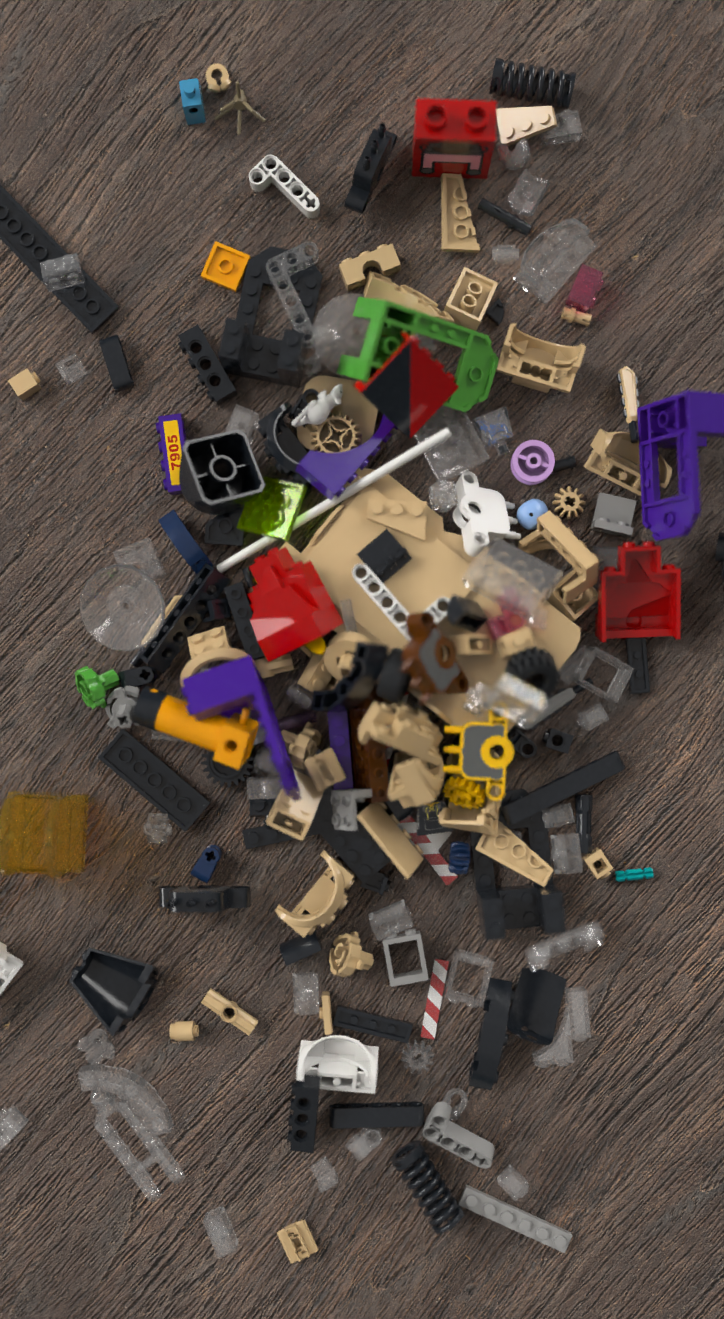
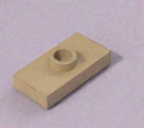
(326, 1013)

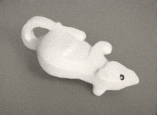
(318, 411)

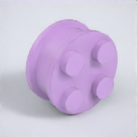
(532, 462)

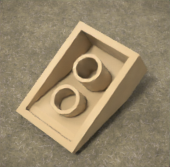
(470, 299)

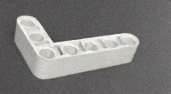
(396, 608)

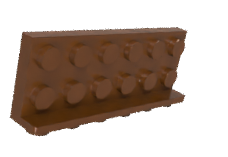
(368, 760)

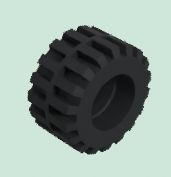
(535, 669)

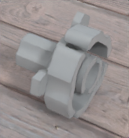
(122, 709)

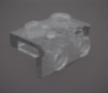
(527, 193)
(62, 272)

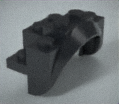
(285, 447)

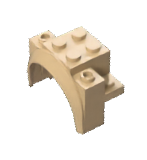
(539, 362)
(413, 782)

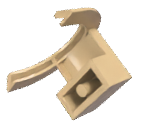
(209, 647)

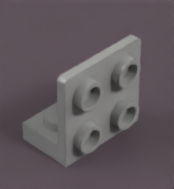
(613, 515)
(344, 807)

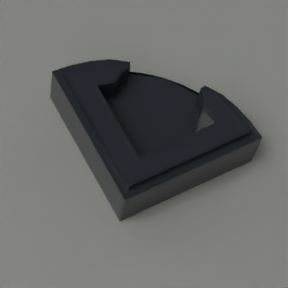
(496, 312)

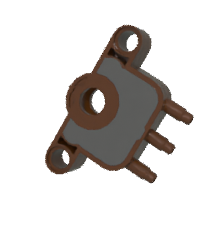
(425, 659)

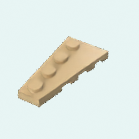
(456, 221)

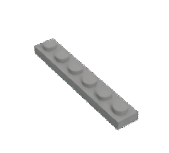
(515, 1218)

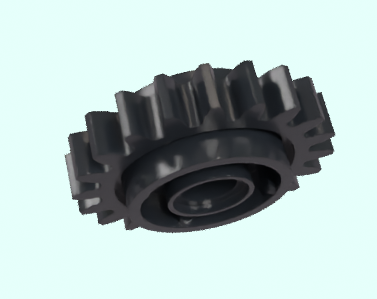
(225, 773)

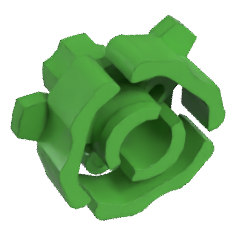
(94, 685)

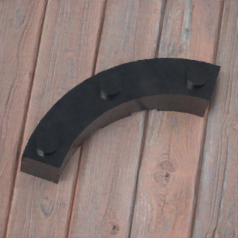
(357, 685)
(491, 1034)

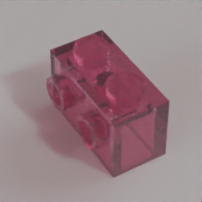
(584, 289)

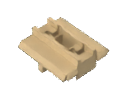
(324, 769)
(297, 1241)

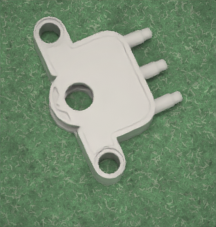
(486, 514)

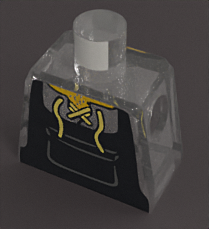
(427, 819)

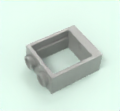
(406, 977)

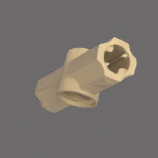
(278, 665)
(219, 1003)

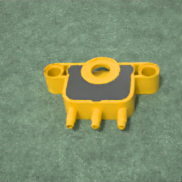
(474, 755)

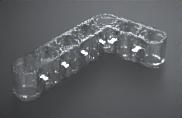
(289, 293)

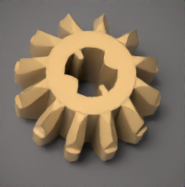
(569, 495)

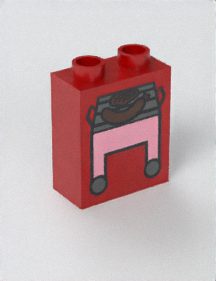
(453, 137)

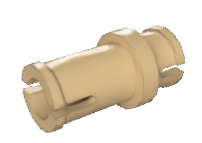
(573, 315)

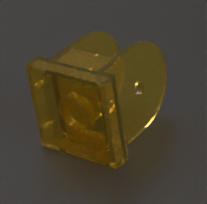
(43, 833)

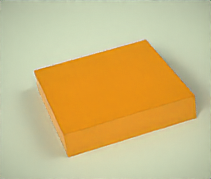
(225, 266)

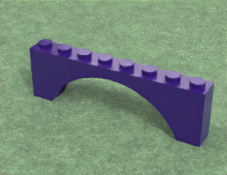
(333, 470)

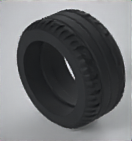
(392, 682)

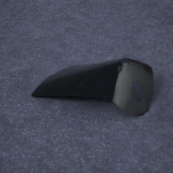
(536, 1005)

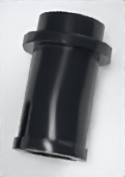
(565, 463)

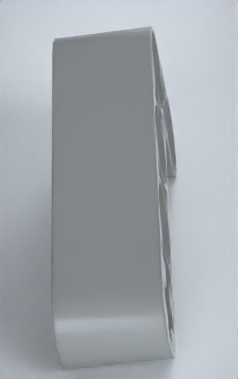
(455, 1138)

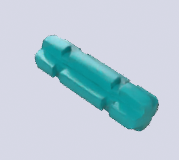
(634, 874)

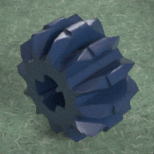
(459, 858)

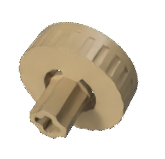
(336, 658)

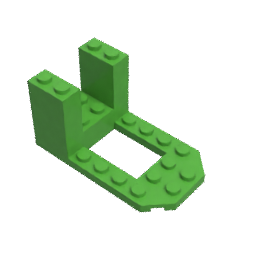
(385, 337)

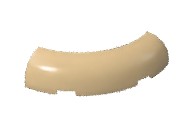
(383, 288)

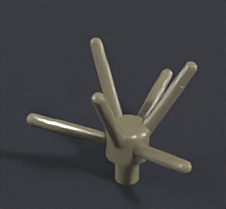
(239, 104)

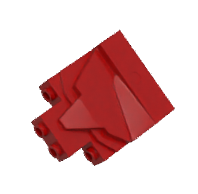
(639, 595)
(288, 604)

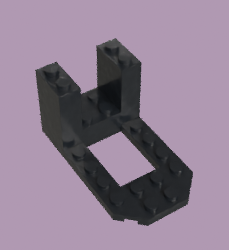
(261, 356)
(521, 904)

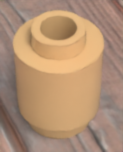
(184, 1031)

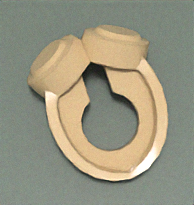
(212, 84)

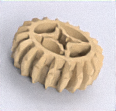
(343, 433)

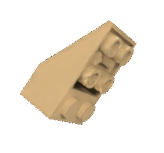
(316, 675)
(296, 816)

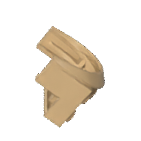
(554, 535)

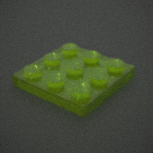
(273, 510)

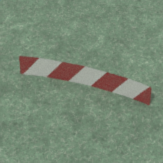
(430, 852)
(434, 999)

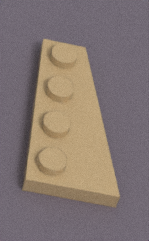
(514, 854)

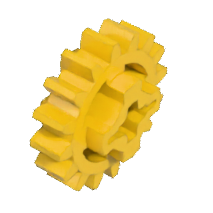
(464, 793)

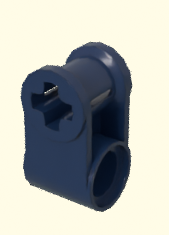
(205, 865)

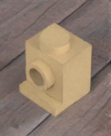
(604, 868)

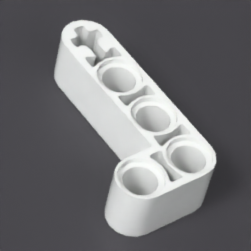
(288, 188)

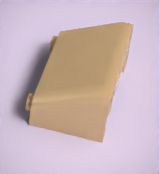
(479, 820)

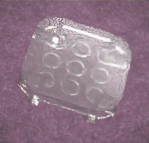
(586, 936)

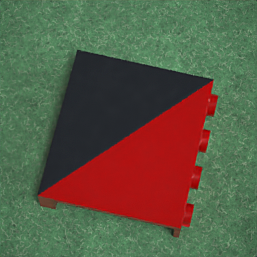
(409, 387)

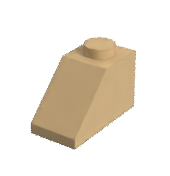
(472, 644)

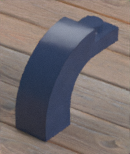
(184, 541)

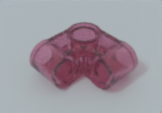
(501, 624)

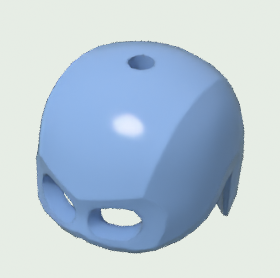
(533, 506)

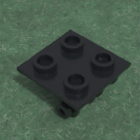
(384, 556)

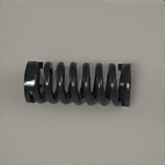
(553, 84)
(428, 1197)

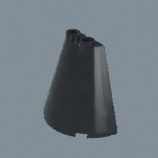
(114, 987)

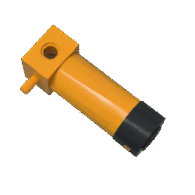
(227, 737)

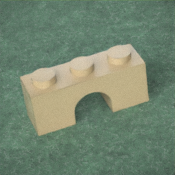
(383, 258)

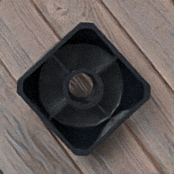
(219, 472)

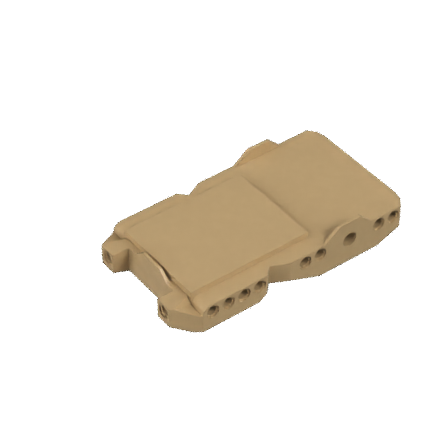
(430, 574)

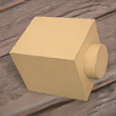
(25, 384)

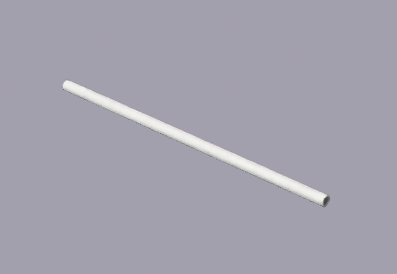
(349, 491)

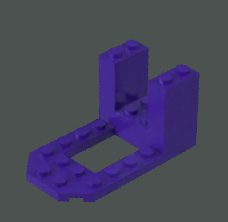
(683, 425)
(227, 692)

